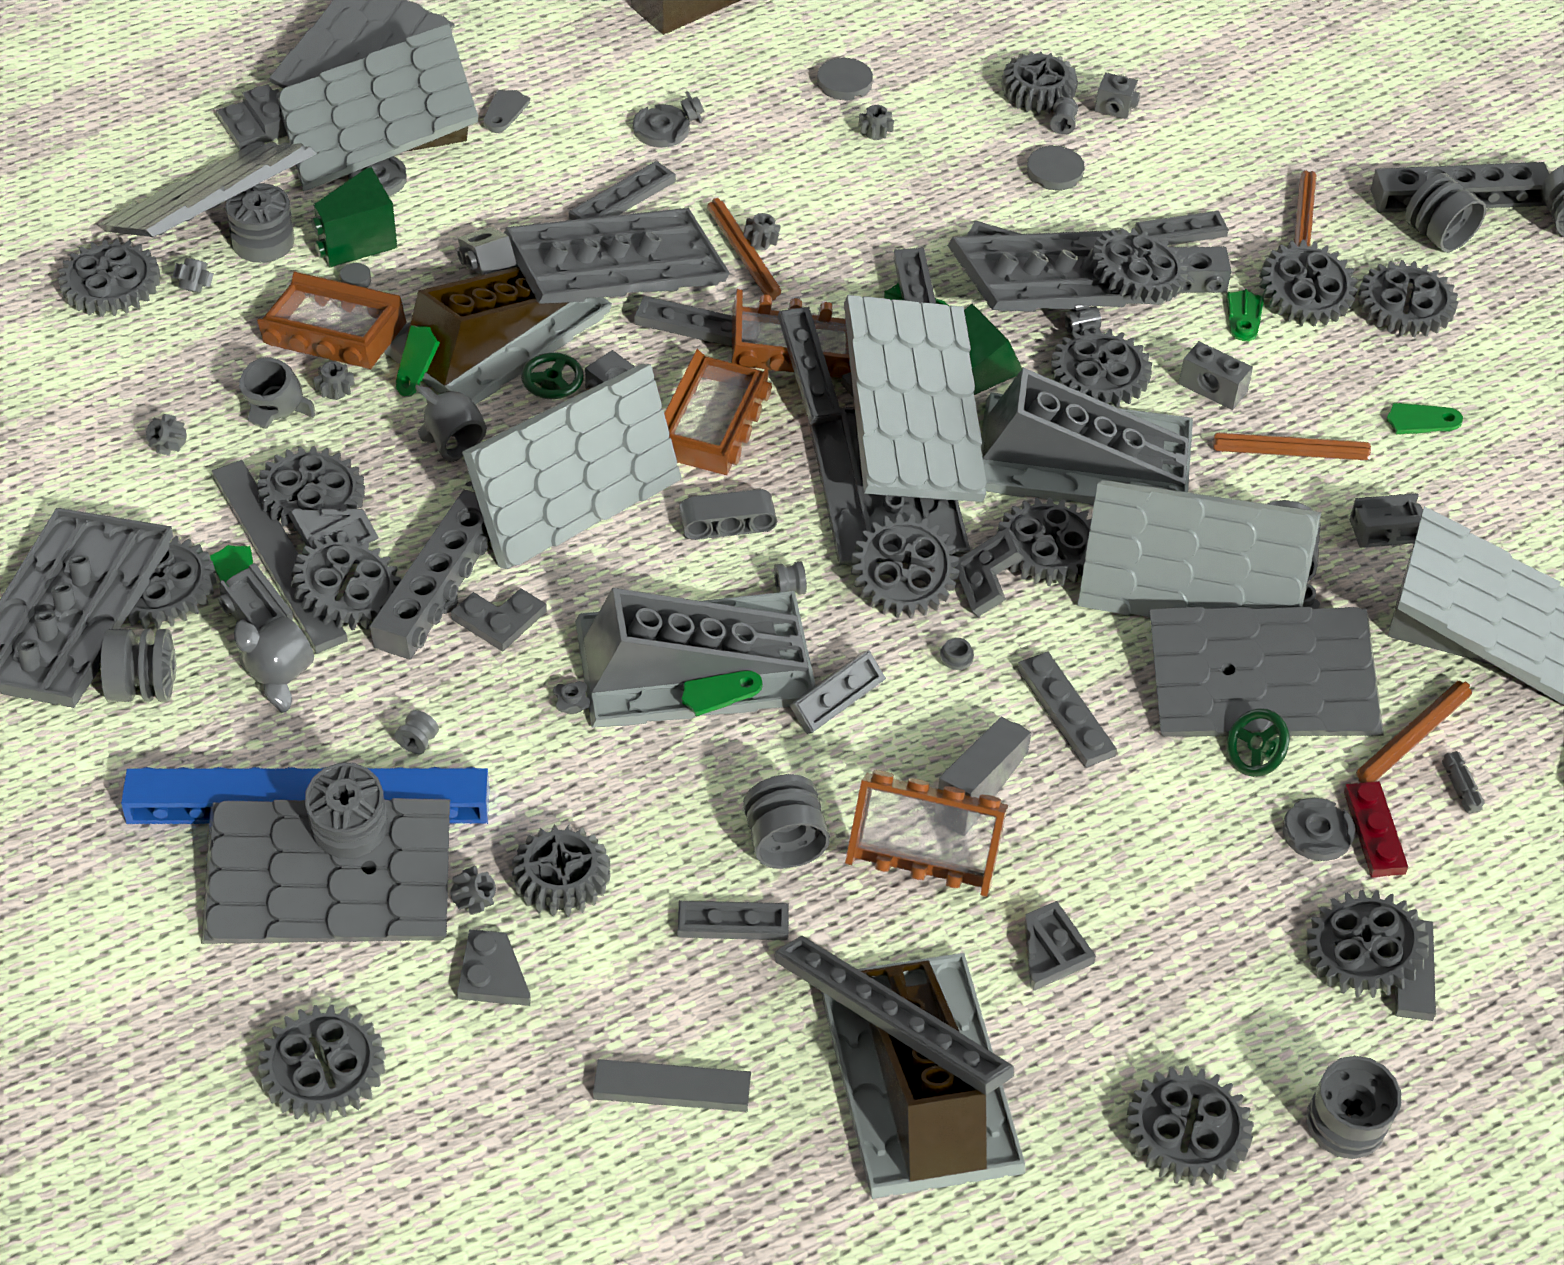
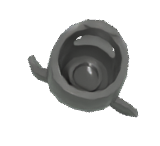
(272, 392)
(448, 416)
(274, 656)

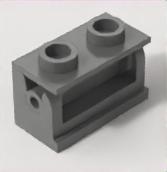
(1386, 520)
(252, 598)

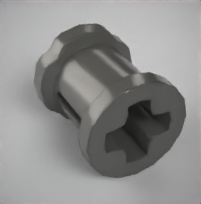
(1063, 120)

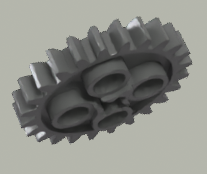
(1139, 265)
(109, 277)
(1308, 283)
(1430, 303)
(1102, 366)
(309, 483)
(1050, 540)
(323, 571)
(176, 586)
(901, 592)
(1367, 943)
(287, 1075)
(1153, 1115)

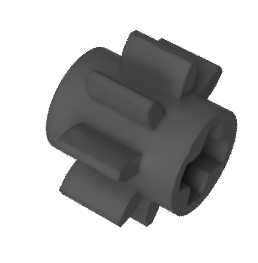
(876, 122)
(762, 231)
(193, 275)
(1082, 318)
(334, 380)
(166, 434)
(473, 890)

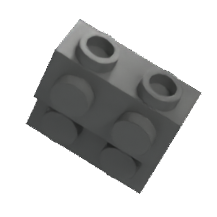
(255, 118)

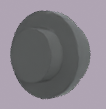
(957, 654)

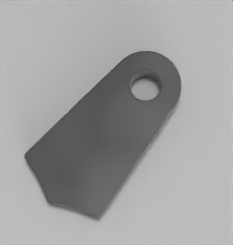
(504, 109)

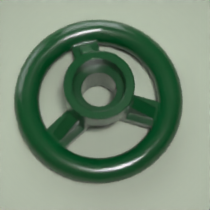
(551, 380)
(1272, 749)

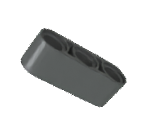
(728, 514)

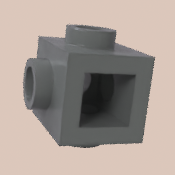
(1117, 95)

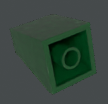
(354, 221)
(990, 352)

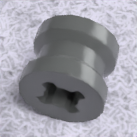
(790, 578)
(416, 732)

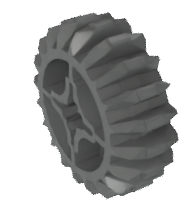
(1038, 81)
(541, 880)

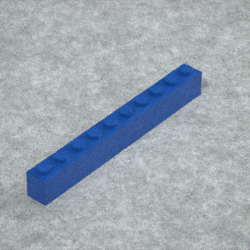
(187, 793)

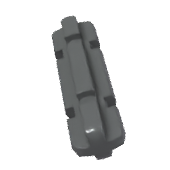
(1463, 782)

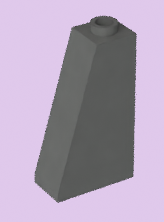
(989, 760)

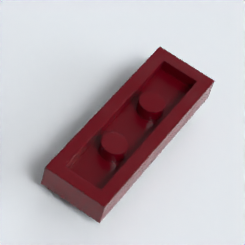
(1375, 829)

